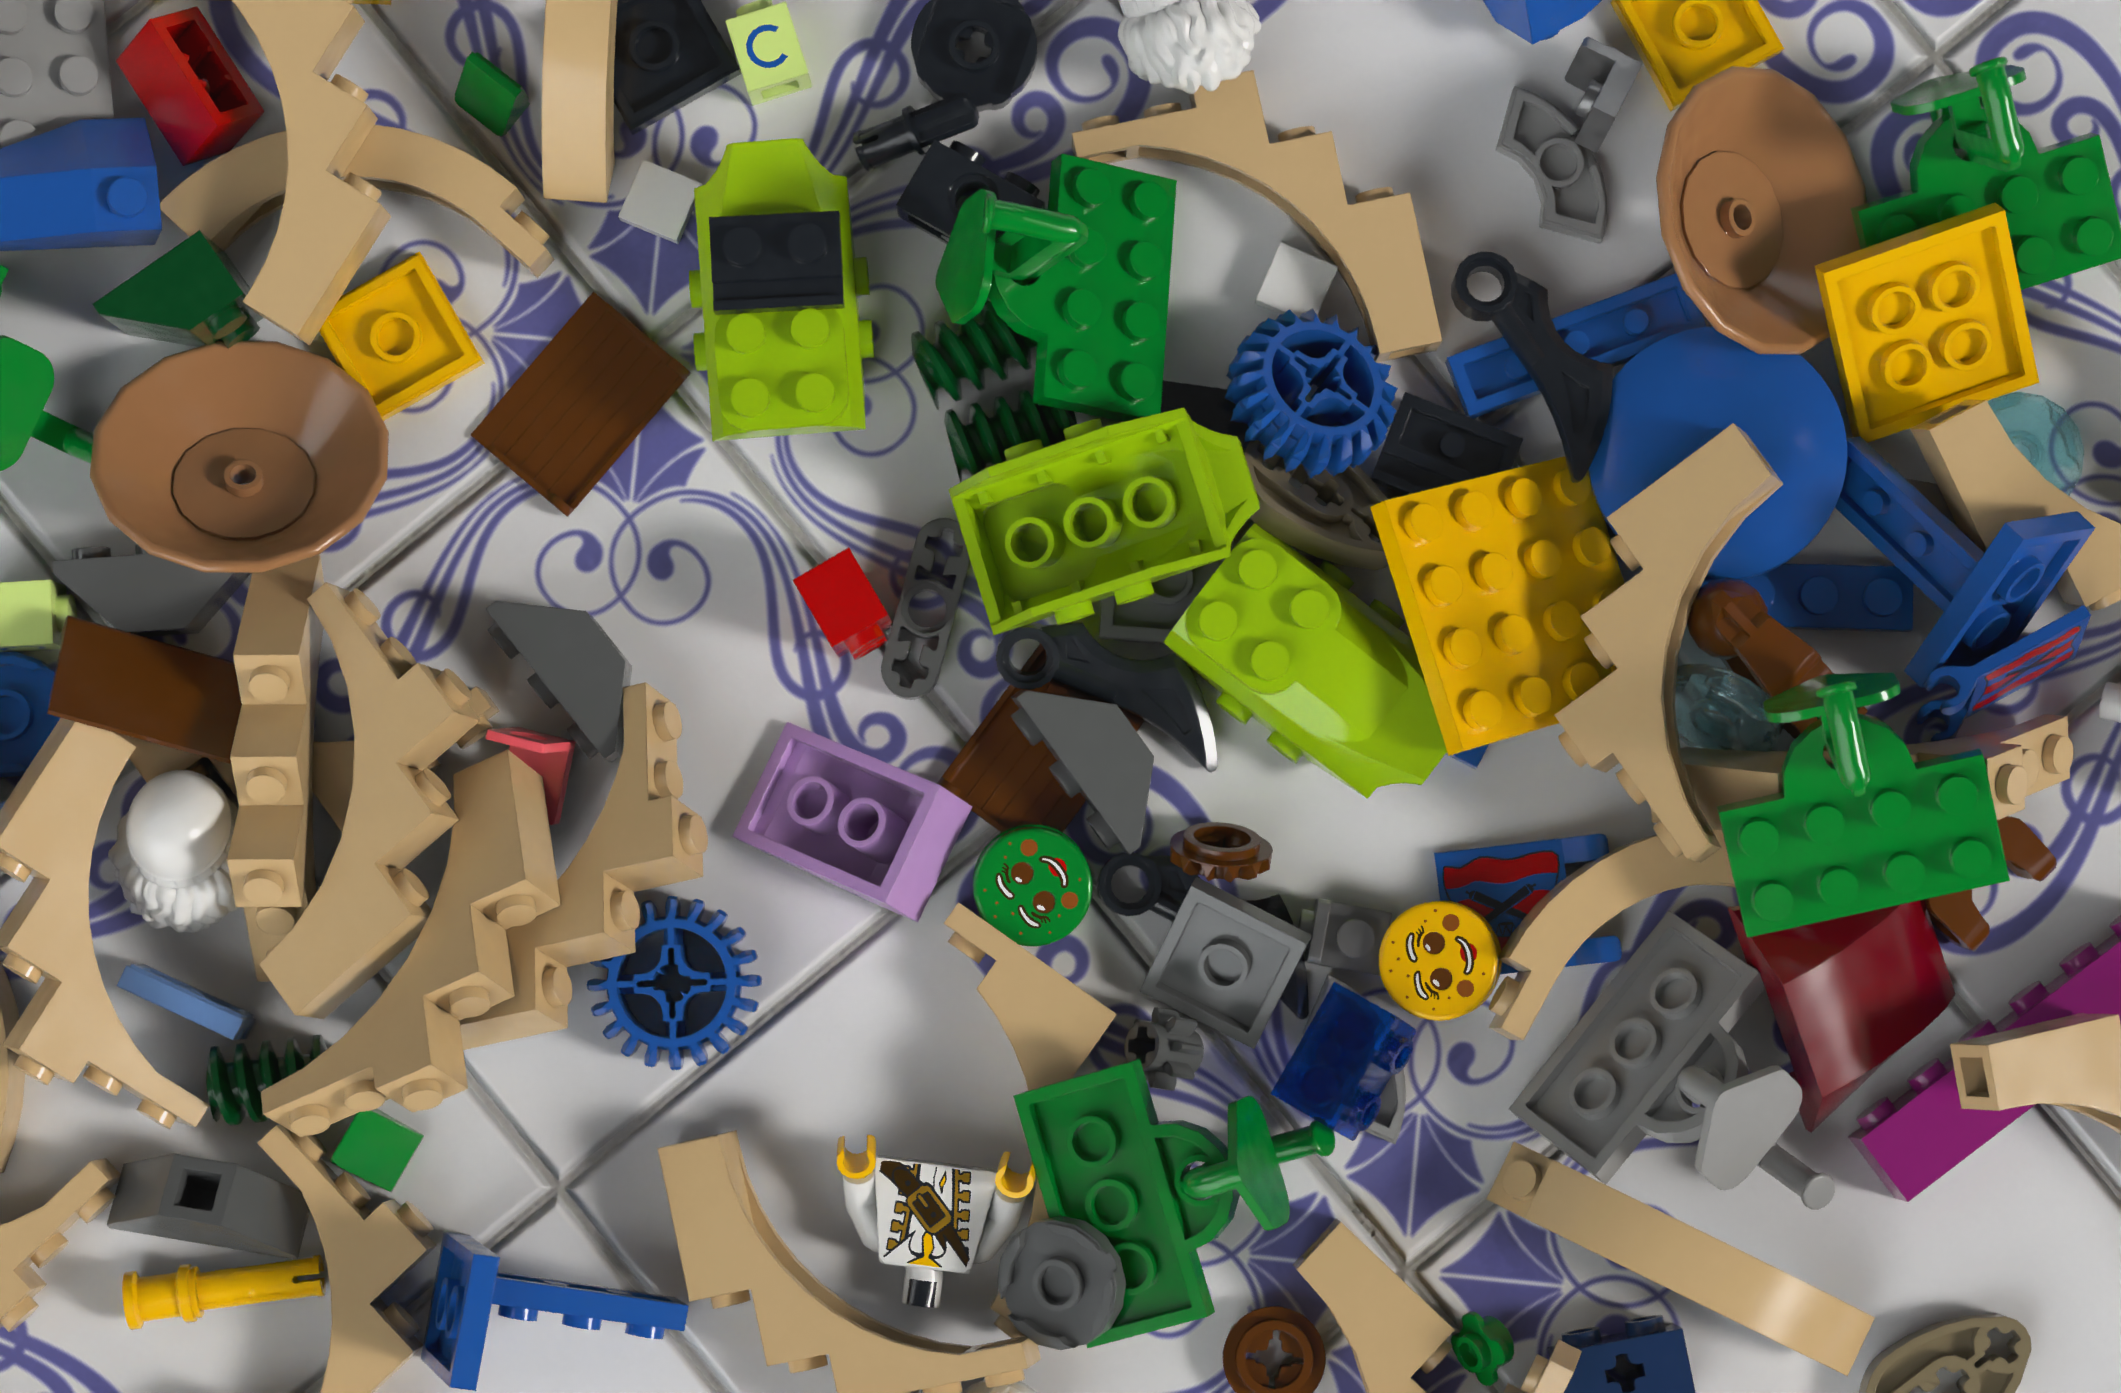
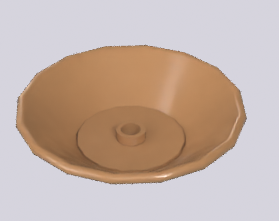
(1752, 200)
(225, 417)

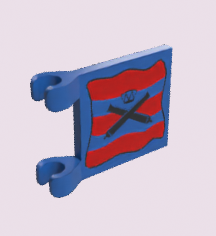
(2004, 671)
(1513, 878)

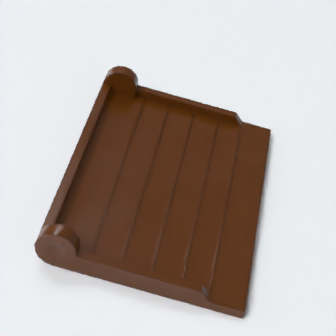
(580, 404)
(146, 689)
(1006, 775)

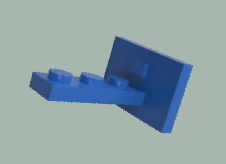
(1982, 595)
(470, 1283)

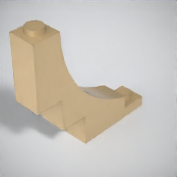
(1043, 1016)

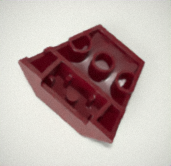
(1849, 995)

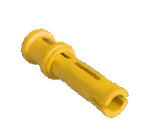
(191, 1291)

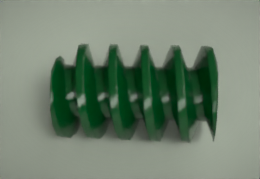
(968, 353)
(986, 439)
(239, 1084)

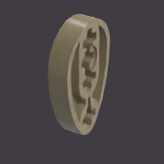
(1329, 531)
(1955, 1347)

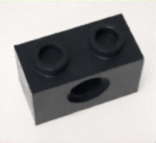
(948, 174)

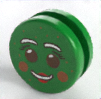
(1032, 884)

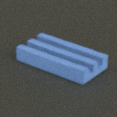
(186, 1001)

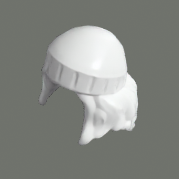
(1188, 40)
(176, 852)

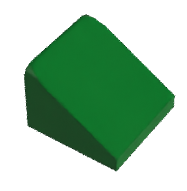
(490, 95)
(377, 1148)

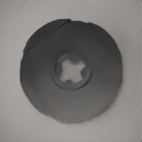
(991, 79)

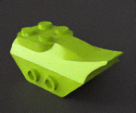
(786, 367)
(1101, 515)
(1312, 665)

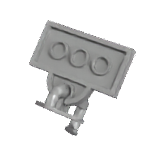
(52, 66)
(1655, 1049)

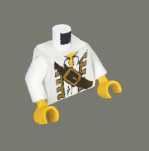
(930, 1213)

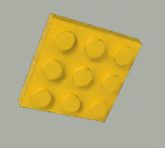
(1927, 322)

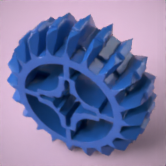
(1345, 412)
(676, 953)

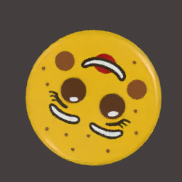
(1440, 960)

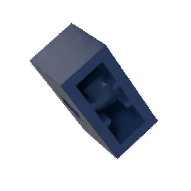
(1648, 1343)

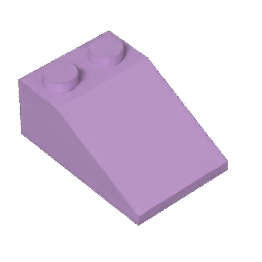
(853, 821)

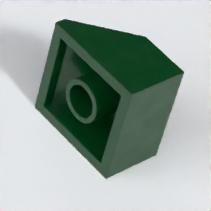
(184, 298)

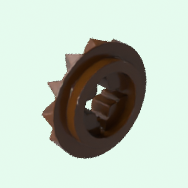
(1220, 851)
(1253, 1334)

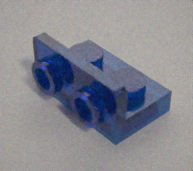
(1345, 1062)

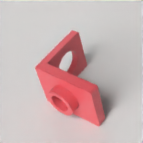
(546, 755)

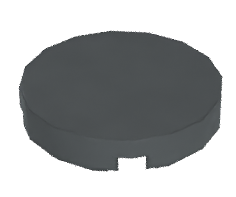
(1061, 1282)

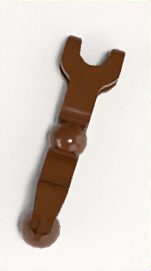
(1734, 625)

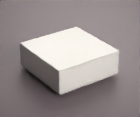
(659, 201)
(1295, 282)

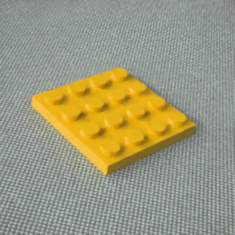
(1497, 595)

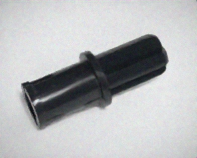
(915, 130)

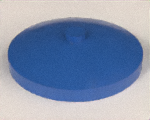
(1693, 389)

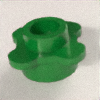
(1483, 1346)

